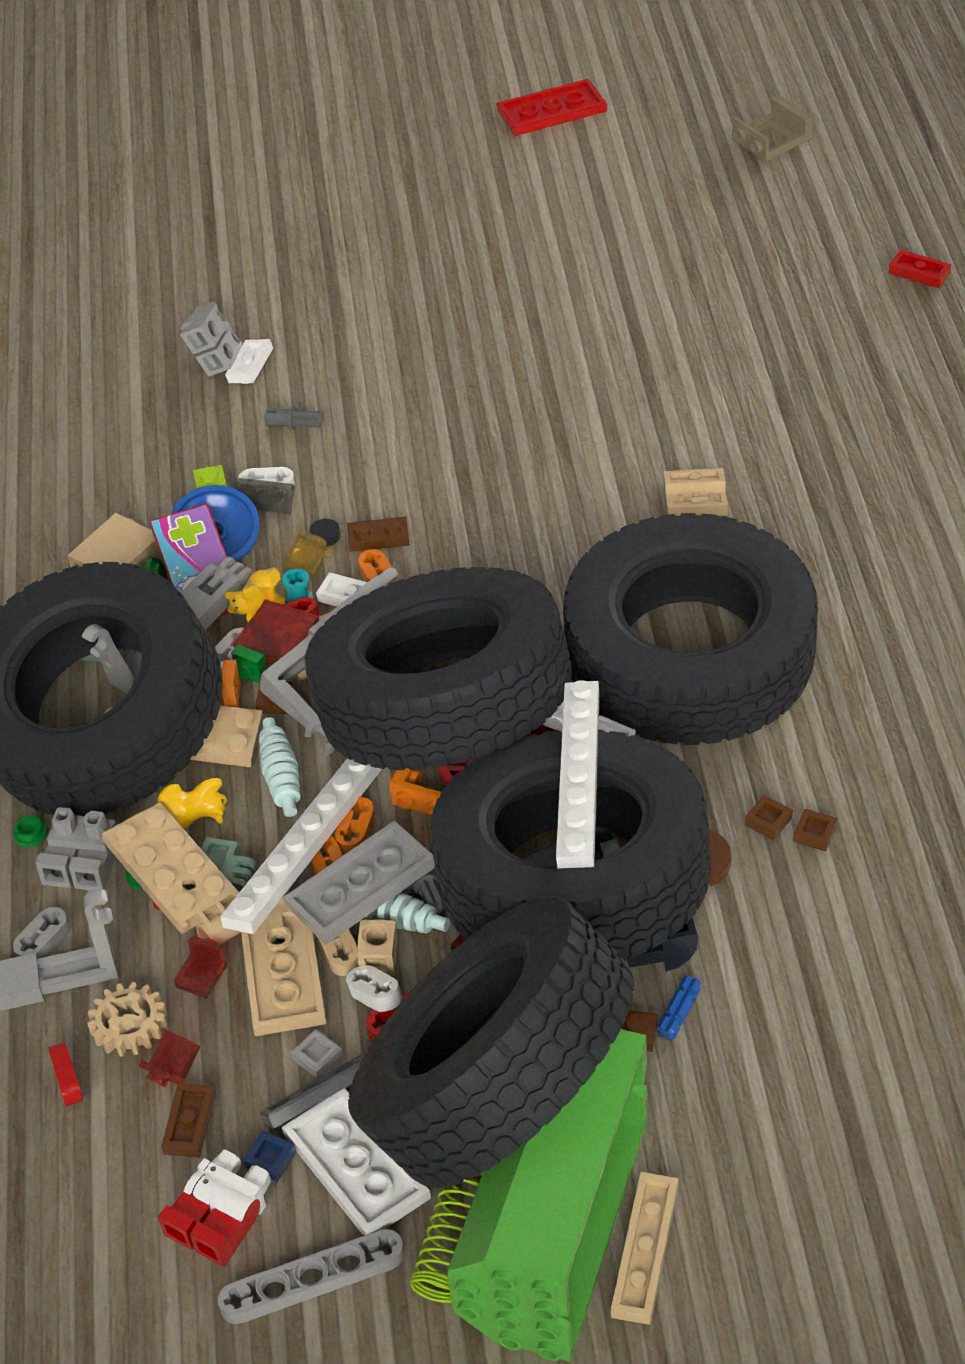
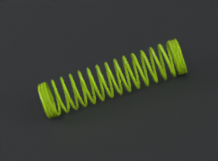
(436, 1276)

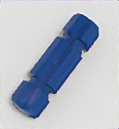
(678, 1007)

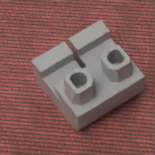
(211, 338)
(76, 849)

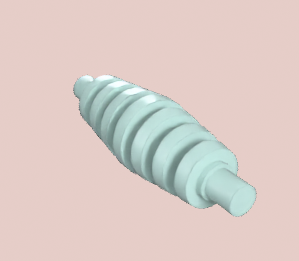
(279, 767)
(410, 914)

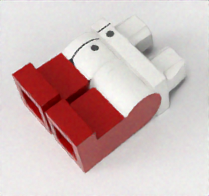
(216, 1208)

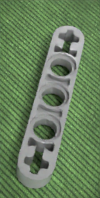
(299, 1291)

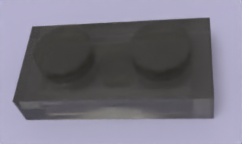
(267, 495)

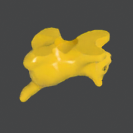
(259, 586)
(194, 805)

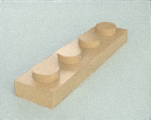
(644, 1248)

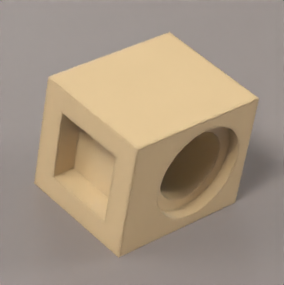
(378, 945)

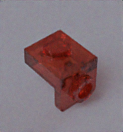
(201, 967)
(171, 1059)

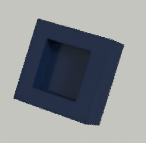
(270, 1154)

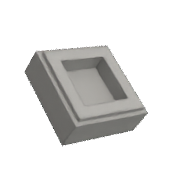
(316, 1053)

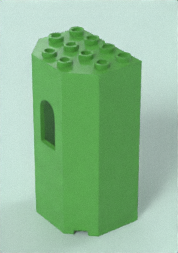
(550, 1213)

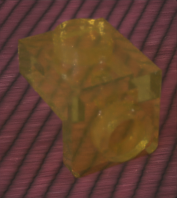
(306, 554)

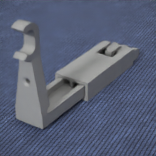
(228, 574)
(276, 678)
(28, 978)

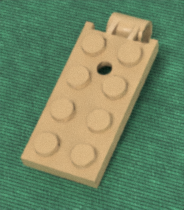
(232, 737)
(166, 859)
(284, 976)

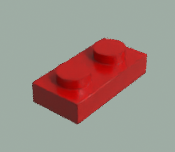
(919, 268)

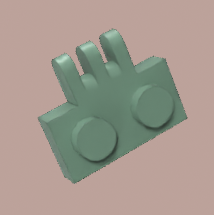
(225, 857)

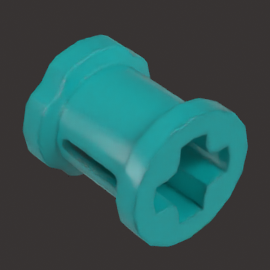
(296, 584)

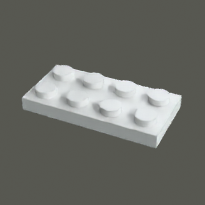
(353, 1167)

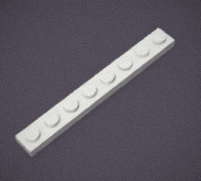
(578, 776)
(298, 847)

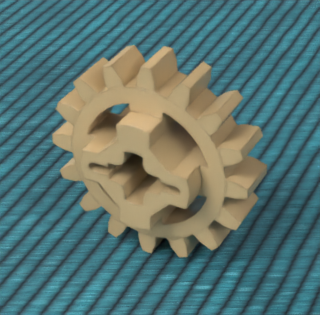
(127, 1019)

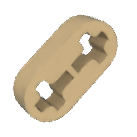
(330, 951)

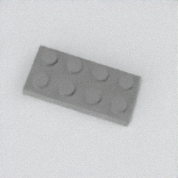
(359, 882)

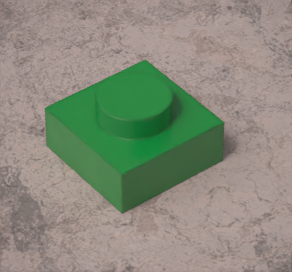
(249, 663)

